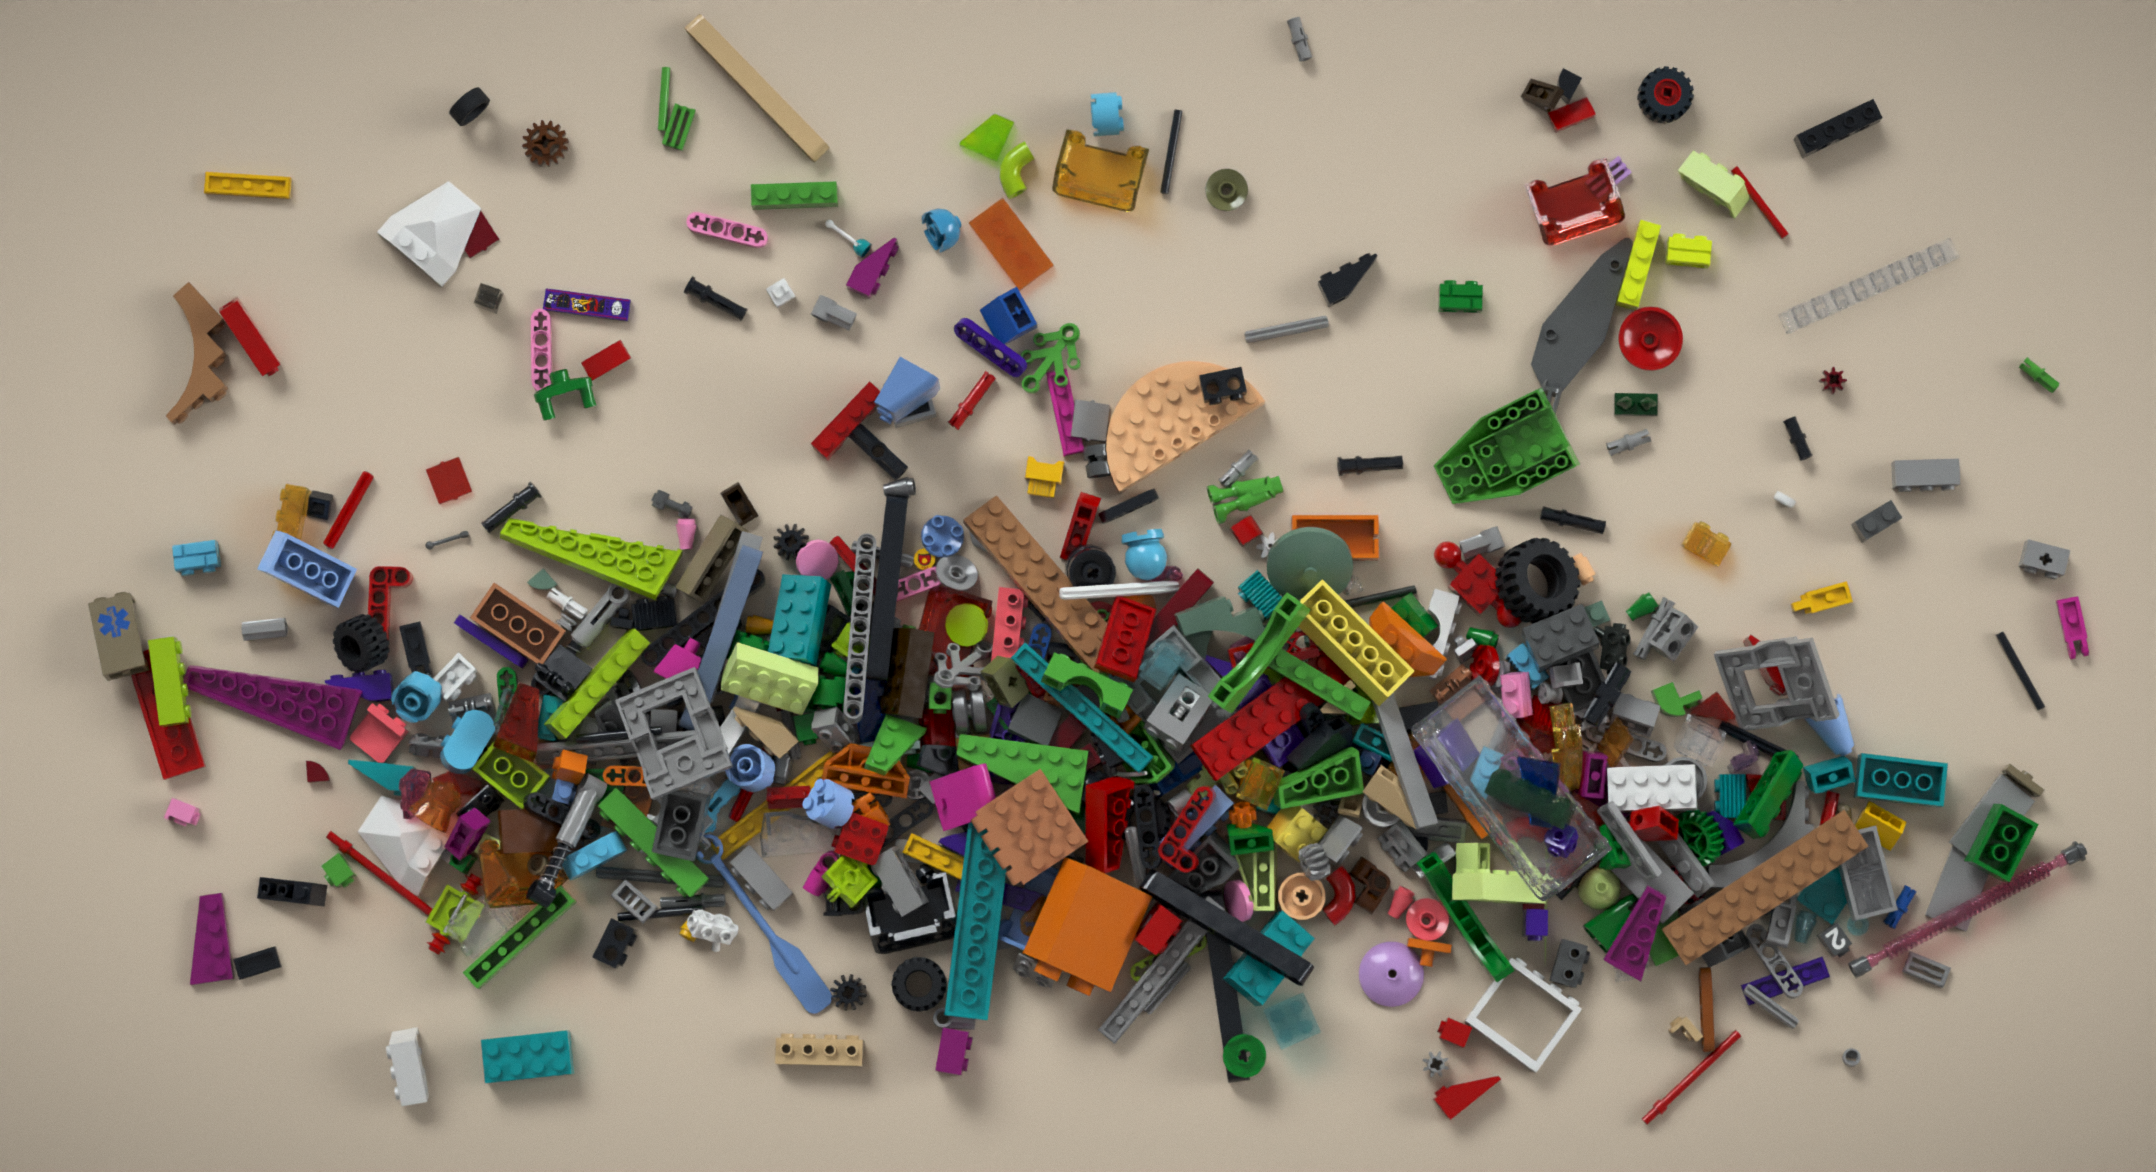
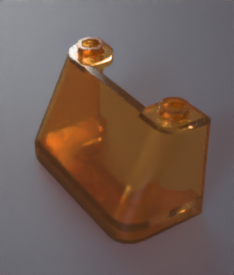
(507, 876)

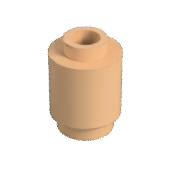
(1585, 569)

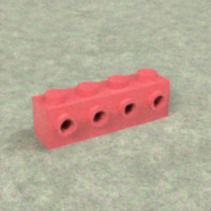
(1009, 622)

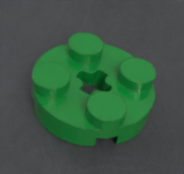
(1249, 1044)

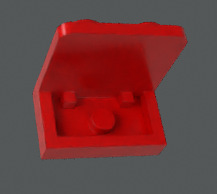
(860, 839)

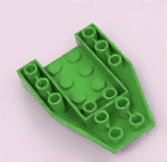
(1507, 452)

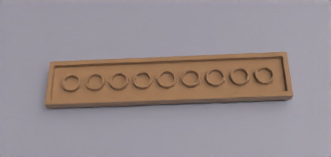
(1038, 578)
(1765, 887)

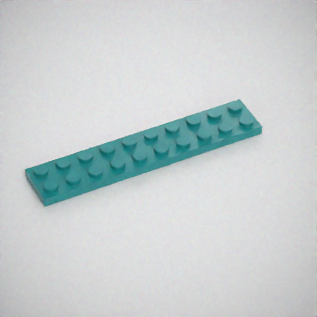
(975, 930)

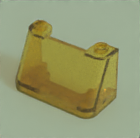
(1098, 173)

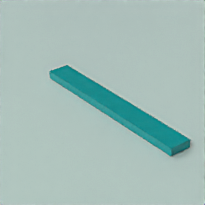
(1085, 711)

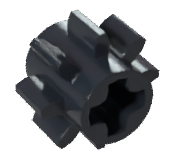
(1323, 817)

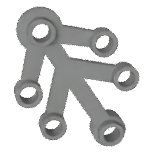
(947, 678)

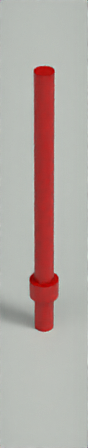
(346, 848)
(1660, 1107)

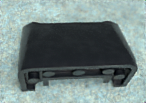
(924, 926)

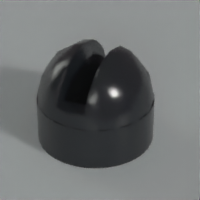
(923, 873)

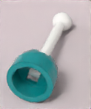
(861, 246)

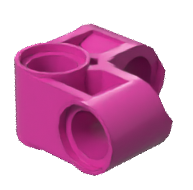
(815, 883)

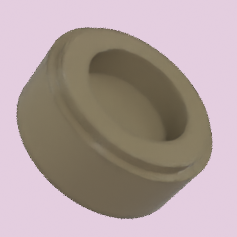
(537, 864)

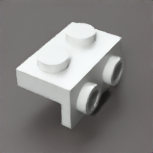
(455, 676)

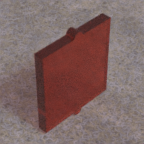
(449, 480)

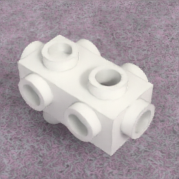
(712, 927)

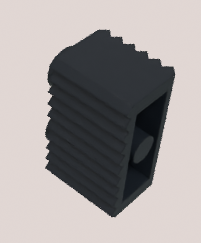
(654, 614)

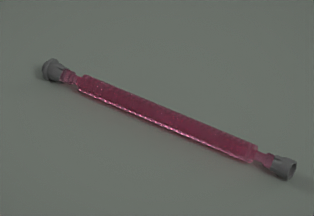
(1988, 898)

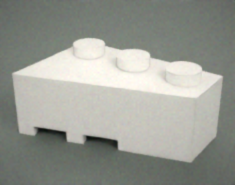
(407, 1067)

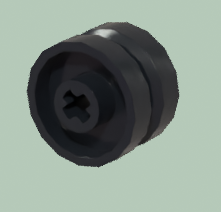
(1089, 557)

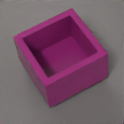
(953, 1051)

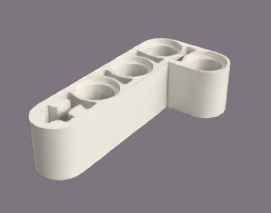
(731, 729)

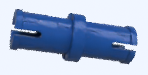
(1902, 903)

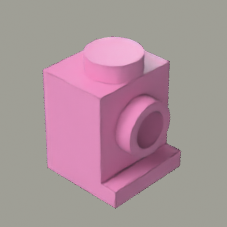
(183, 813)

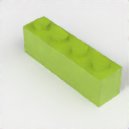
(168, 681)

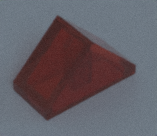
(1714, 708)

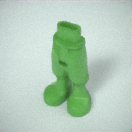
(1248, 492)

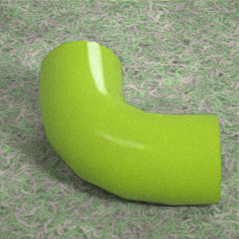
(1011, 169)

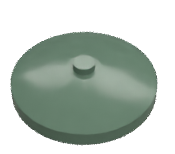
(1307, 557)

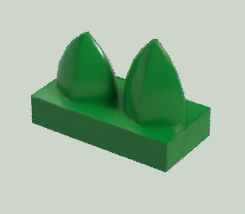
(1616, 857)

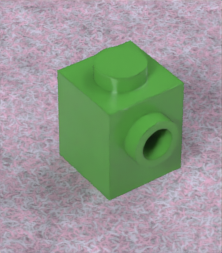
(338, 871)

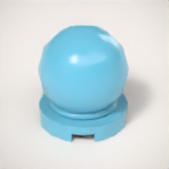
(1145, 554)

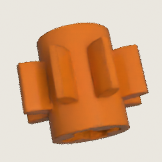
(1242, 815)

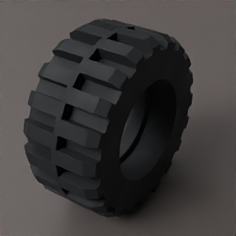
(1557, 569)

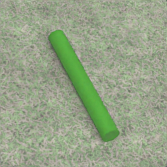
(664, 93)

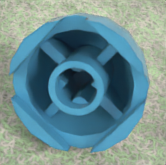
(942, 228)

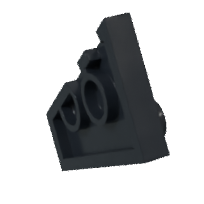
(939, 759)

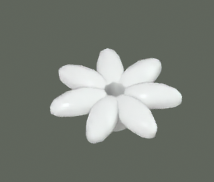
(1264, 547)

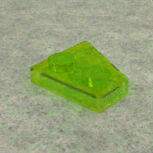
(989, 137)

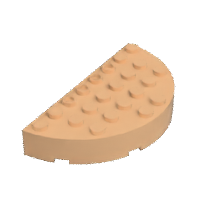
(1166, 418)

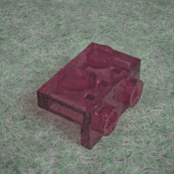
(412, 789)

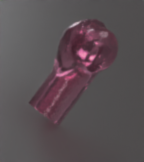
(1169, 572)

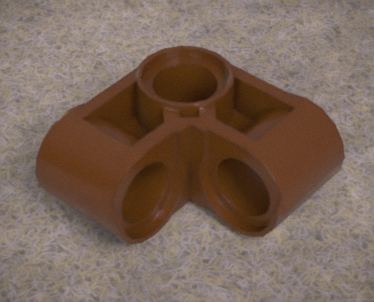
(1366, 873)

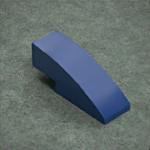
(1182, 772)

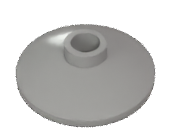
(956, 572)

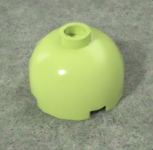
(1599, 888)

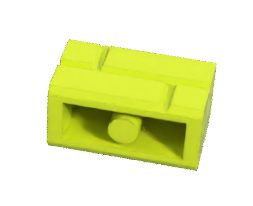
(1688, 251)

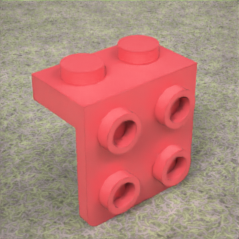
(379, 733)

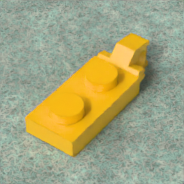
(1823, 598)

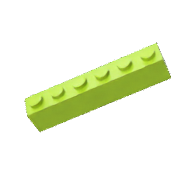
(597, 683)

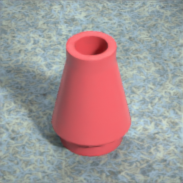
(1401, 900)

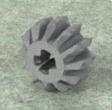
(1314, 862)

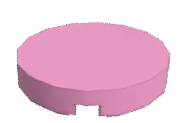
(817, 559)
(1237, 900)

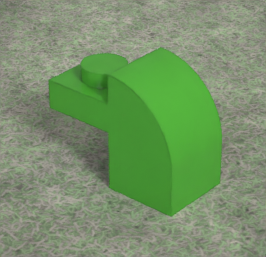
(1669, 700)

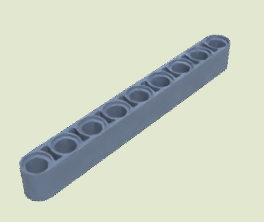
(726, 624)

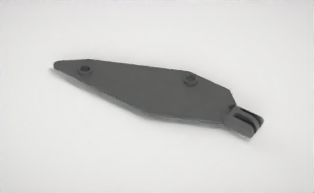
(1579, 323)

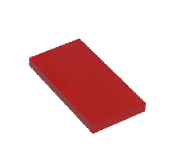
(1125, 638)

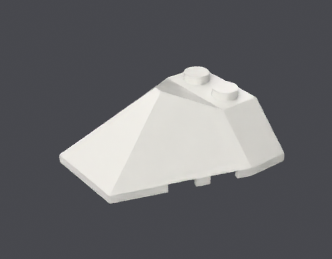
(434, 230)
(404, 845)

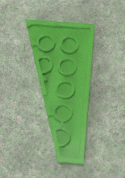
(1017, 760)

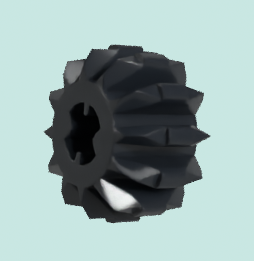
(787, 536)
(841, 989)

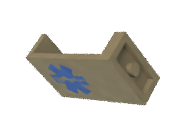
(117, 636)

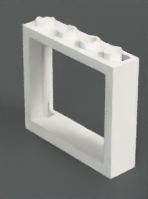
(1552, 989)

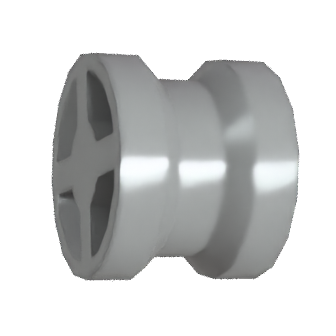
(1547, 694)

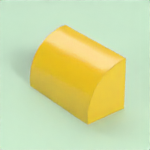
(1888, 825)

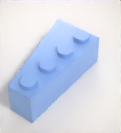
(1218, 811)

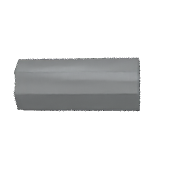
(264, 629)

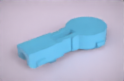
(720, 799)

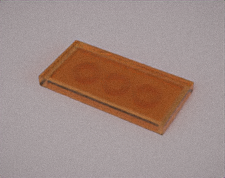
(1011, 244)

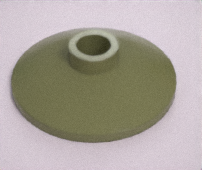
(1226, 179)

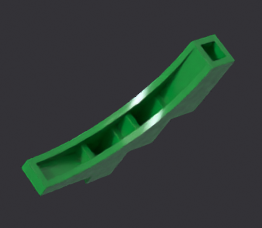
(1464, 918)

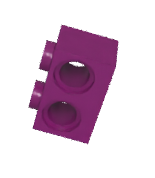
(467, 833)

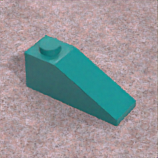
(385, 774)

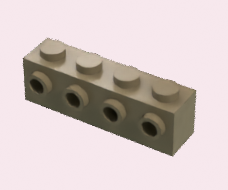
(711, 559)

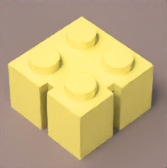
(1295, 829)

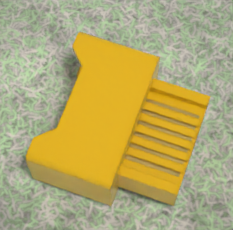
(1043, 477)

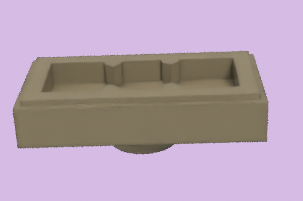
(2023, 779)

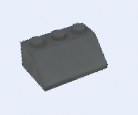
(1727, 948)

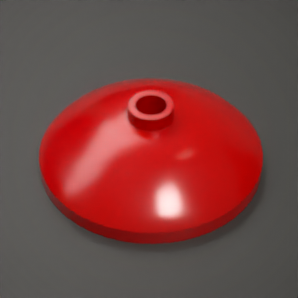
(1661, 328)

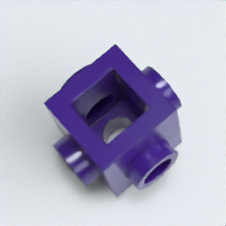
(1560, 841)

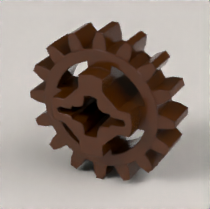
(554, 142)

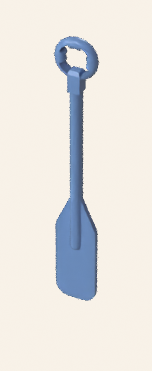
(787, 958)

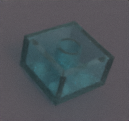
(1163, 664)
(1291, 1021)

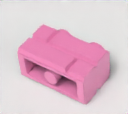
(1516, 694)

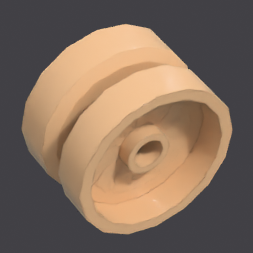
(1290, 903)

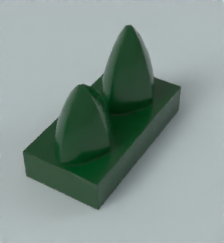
(1635, 404)
(843, 584)

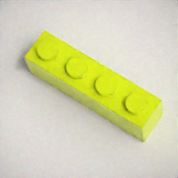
(1638, 265)

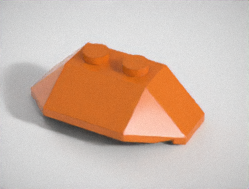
(1406, 641)
(848, 771)

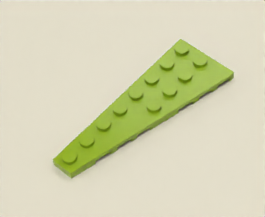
(623, 563)

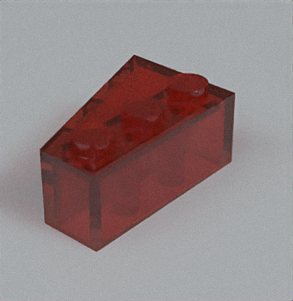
(520, 725)

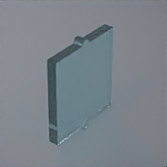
(503, 707)

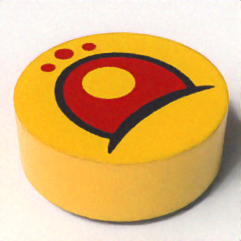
(923, 559)

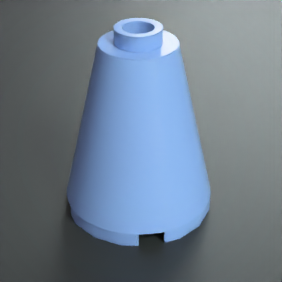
(1835, 732)

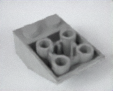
(1339, 838)

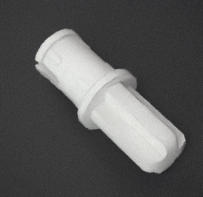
(567, 604)

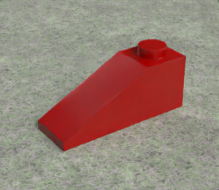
(1081, 523)
(1459, 1096)

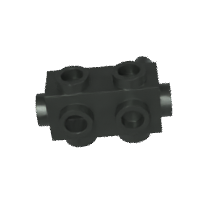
(1613, 645)

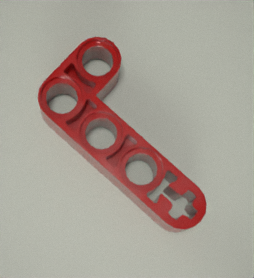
(385, 587)
(1190, 826)

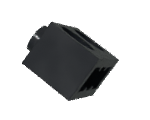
(1221, 379)
(609, 941)

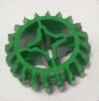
(1709, 843)

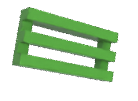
(684, 110)

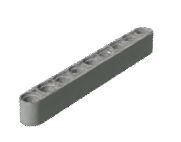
(859, 638)

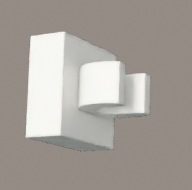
(780, 292)

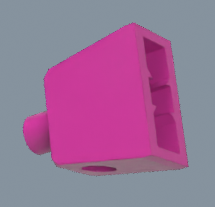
(679, 659)

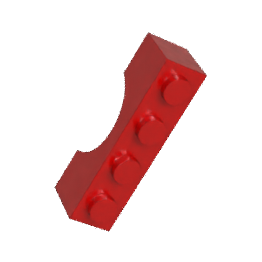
(840, 428)

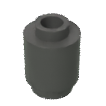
(782, 768)

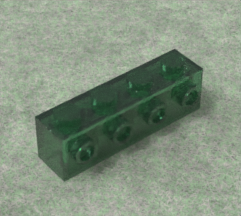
(1530, 798)

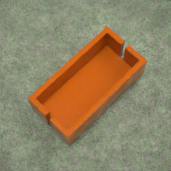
(1353, 529)

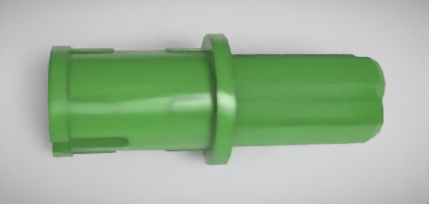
(2039, 375)

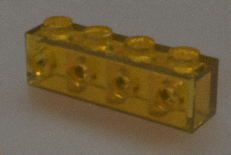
(293, 510)

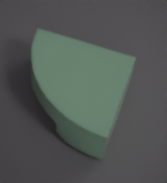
(542, 581)

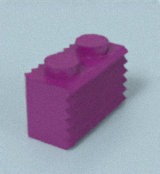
(1593, 774)

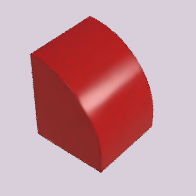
(1246, 530)

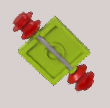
(447, 907)

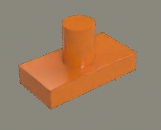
(1428, 949)

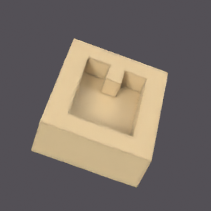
(1689, 1029)

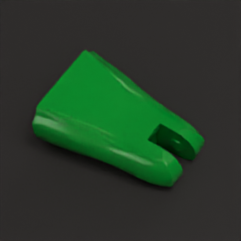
(1608, 923)

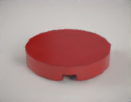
(1485, 664)

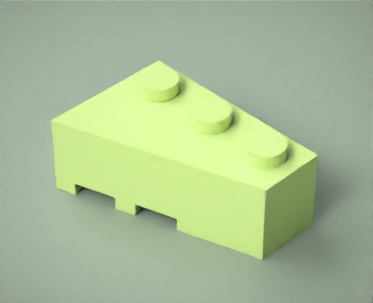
(1715, 182)

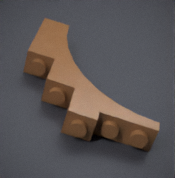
(207, 354)

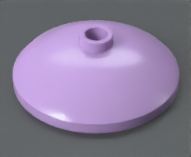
(1375, 977)

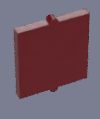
(480, 237)

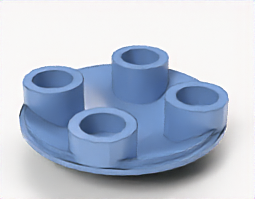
(942, 536)

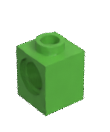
(939, 709)

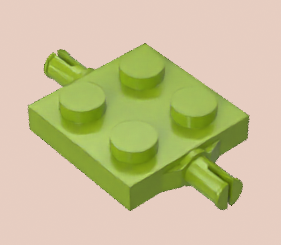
(848, 880)

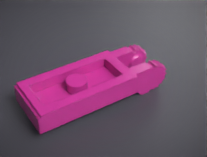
(2072, 625)

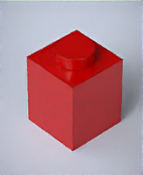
(1454, 1032)

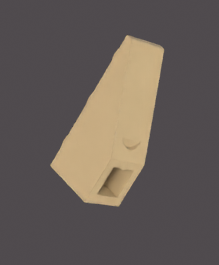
(771, 731)
(1388, 792)

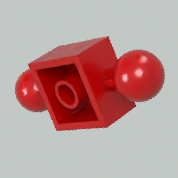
(1474, 583)

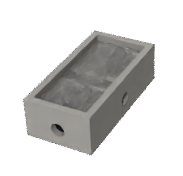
(1867, 880)

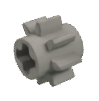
(1433, 1070)

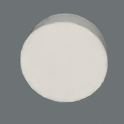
(1784, 499)

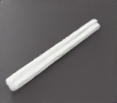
(1115, 590)

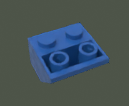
(1008, 316)

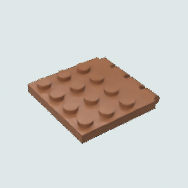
(1028, 828)

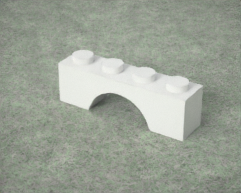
(1443, 607)

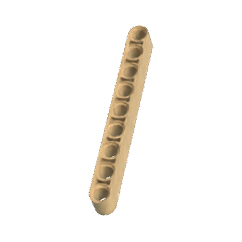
(756, 88)

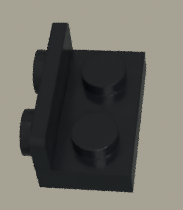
(833, 626)

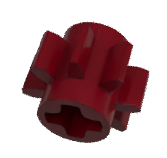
(1838, 375)

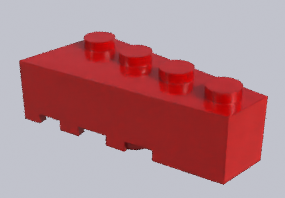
(1106, 822)

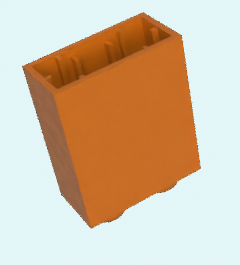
(1086, 927)

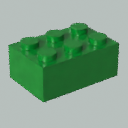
(2001, 842)

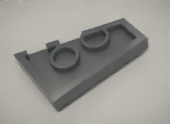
(610, 720)

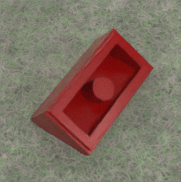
(1571, 114)

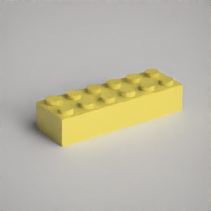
(1353, 644)

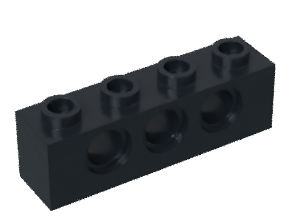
(1838, 128)

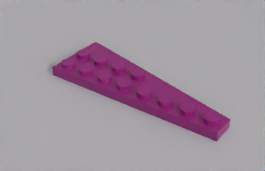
(300, 706)

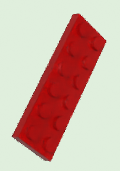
(175, 745)

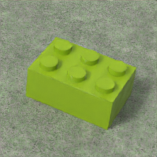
(511, 774)

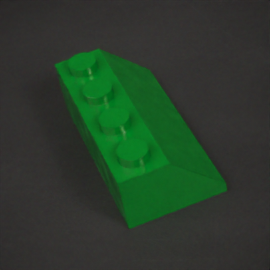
(1769, 794)

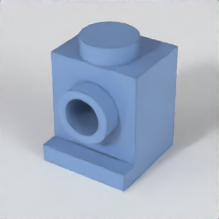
(564, 792)

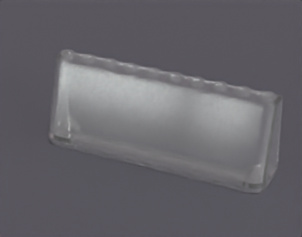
(1471, 740)

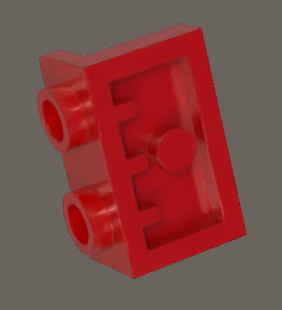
(939, 728)

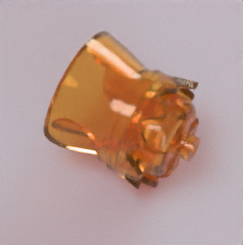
(437, 805)

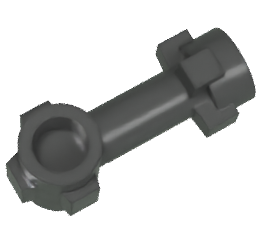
(661, 500)

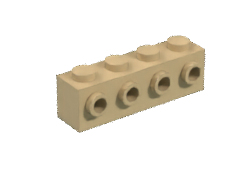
(819, 1051)

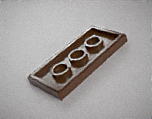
(528, 833)

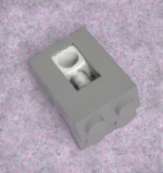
(1168, 726)

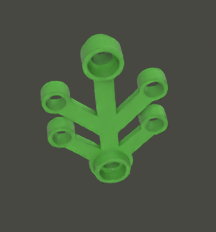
(1052, 355)

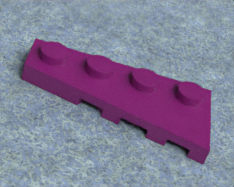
(1634, 941)
(211, 945)

